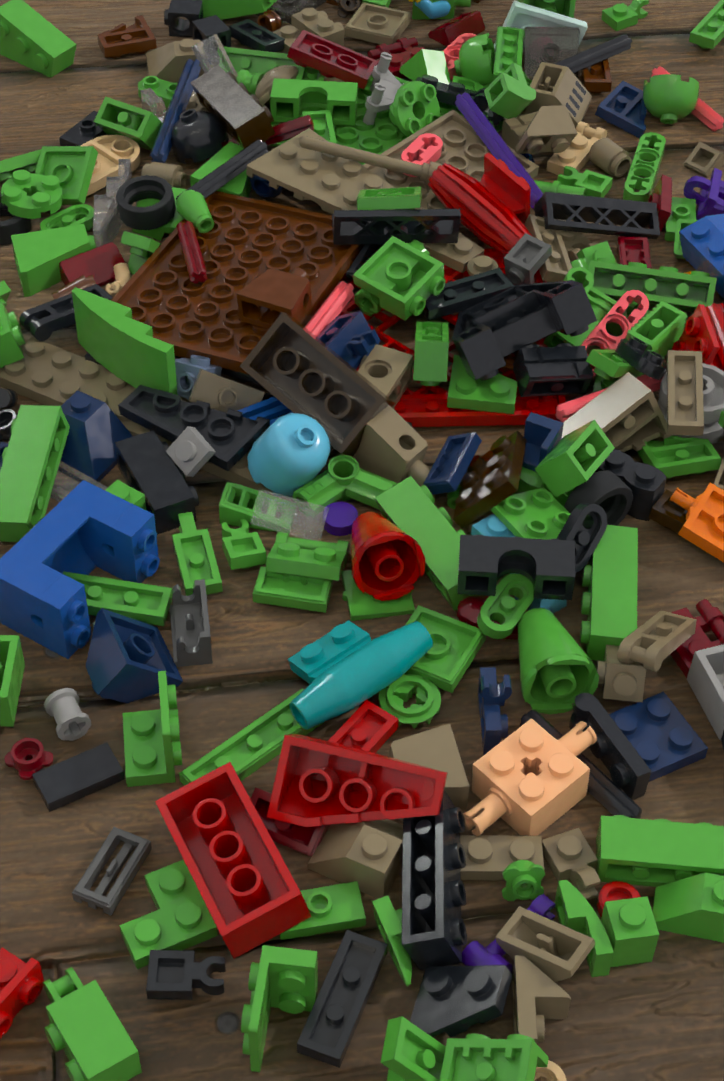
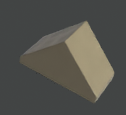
(544, 942)

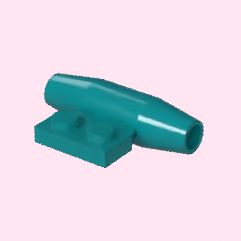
(351, 668)

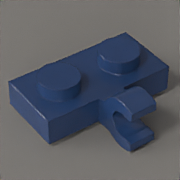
(490, 699)

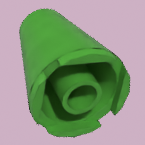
(552, 664)

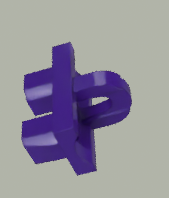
(711, 196)

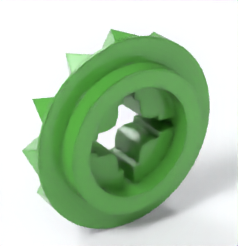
(427, 699)

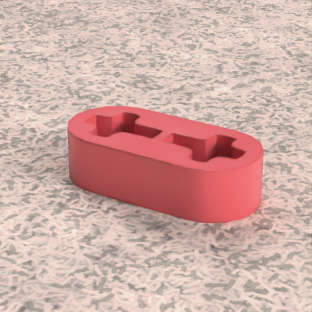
(423, 149)

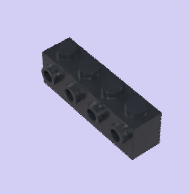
(434, 887)

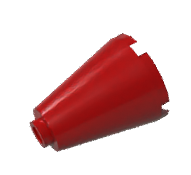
(384, 558)

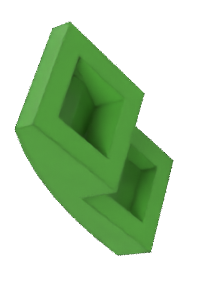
(578, 914)

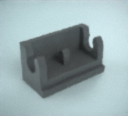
(190, 626)

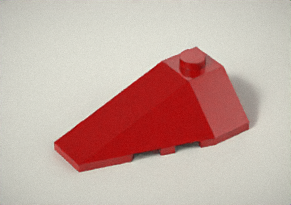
(342, 784)

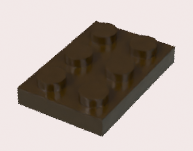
(490, 478)

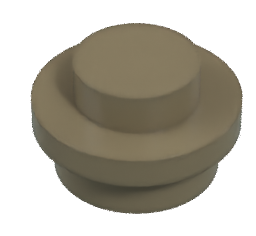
(481, 264)

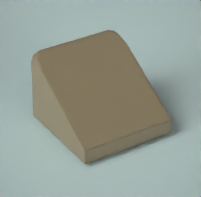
(704, 159)

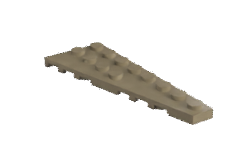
(336, 185)

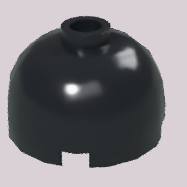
(197, 136)

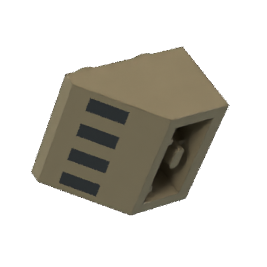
(559, 86)

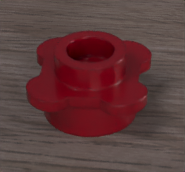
(27, 749)

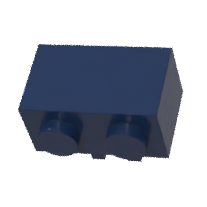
(350, 337)

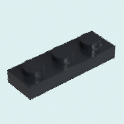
(465, 293)
(342, 999)

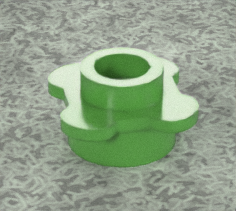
(523, 881)

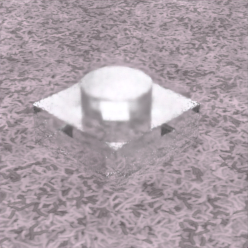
(153, 103)

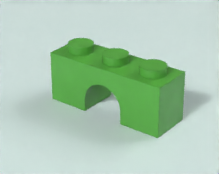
(295, 96)

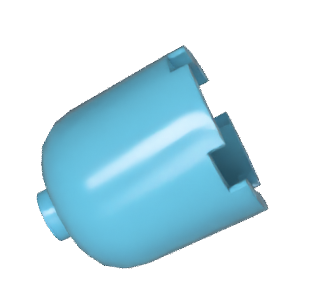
(289, 453)

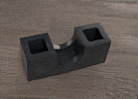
(543, 561)

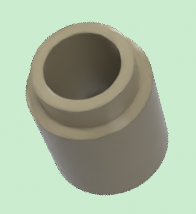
(610, 157)
(171, 173)

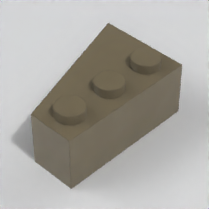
(624, 413)

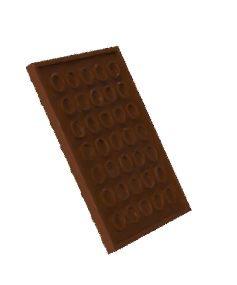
(239, 248)

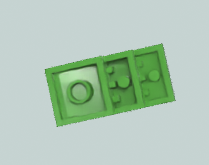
(123, 343)

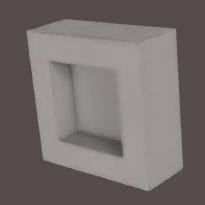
(190, 451)

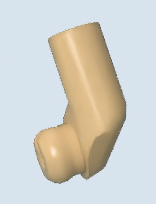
(122, 276)

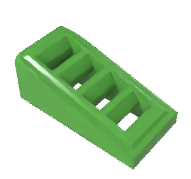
(236, 503)

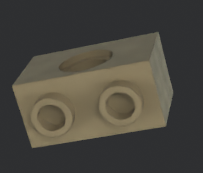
(388, 371)

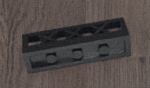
(598, 210)
(406, 225)

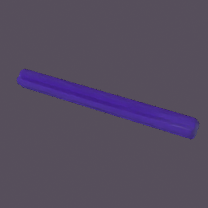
(494, 142)

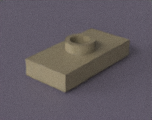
(223, 392)

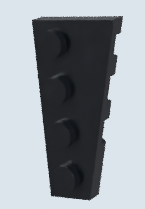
(169, 416)

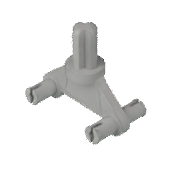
(383, 89)

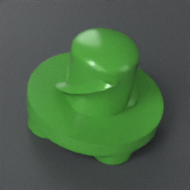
(414, 107)

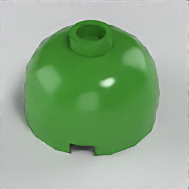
(476, 59)
(669, 97)

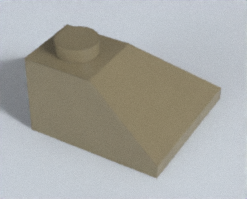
(169, 60)
(361, 853)

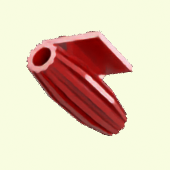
(488, 208)
(705, 333)

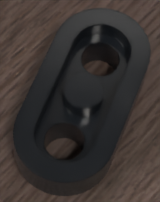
(643, 360)
(586, 535)

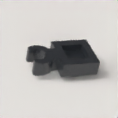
(175, 974)

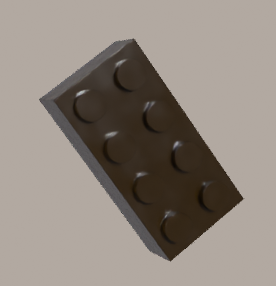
(315, 382)

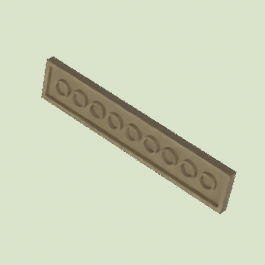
(54, 375)

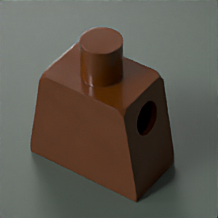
(275, 293)

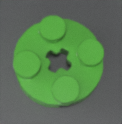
(31, 194)

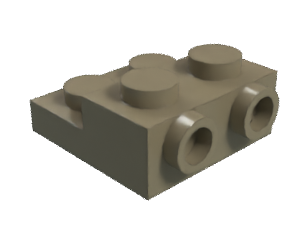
(313, 22)

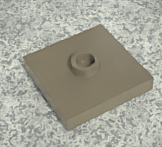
(377, 24)

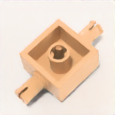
(530, 779)

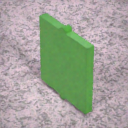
(364, 606)

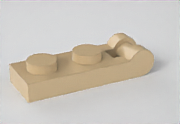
(578, 151)

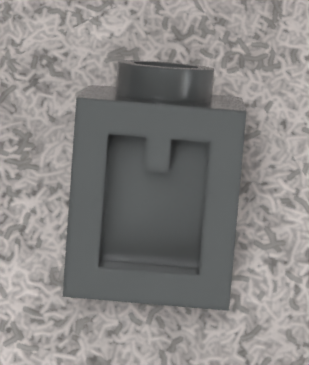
(526, 259)

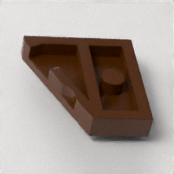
(127, 40)

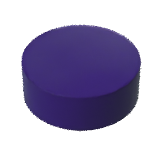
(340, 518)

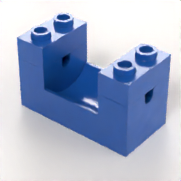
(76, 536)

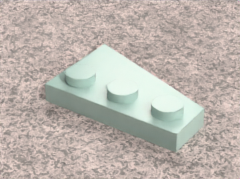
(525, 15)

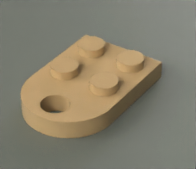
(110, 150)

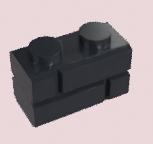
(552, 370)

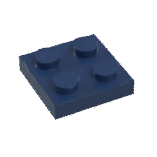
(660, 735)

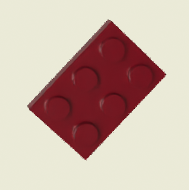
(331, 59)

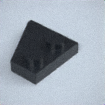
(460, 997)

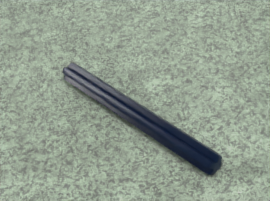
(177, 106)

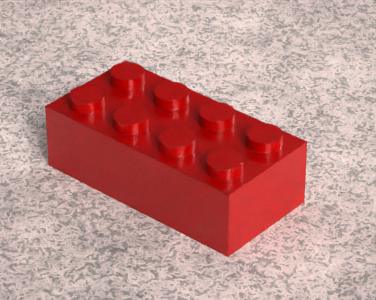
(233, 860)

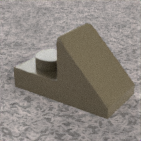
(535, 999)

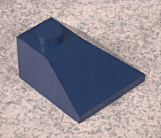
(91, 435)
(127, 658)

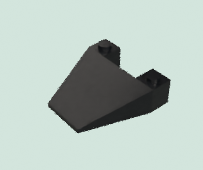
(516, 320)

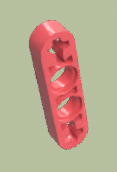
(602, 338)

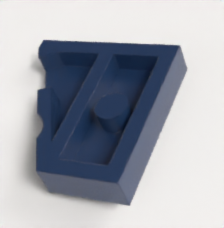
(624, 109)

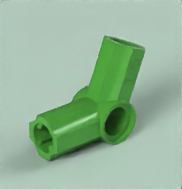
(344, 482)

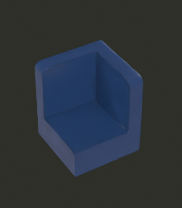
(541, 437)

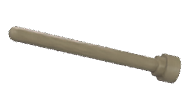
(422, 171)

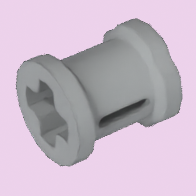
(69, 718)

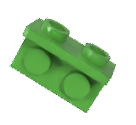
(492, 1059)

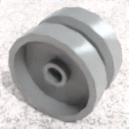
(712, 399)

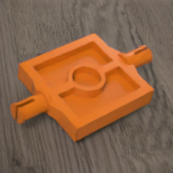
(703, 519)

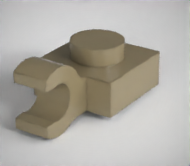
(573, 859)

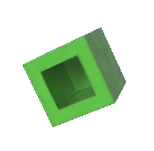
(630, 930)

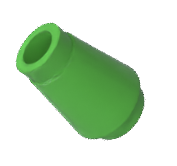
(193, 208)

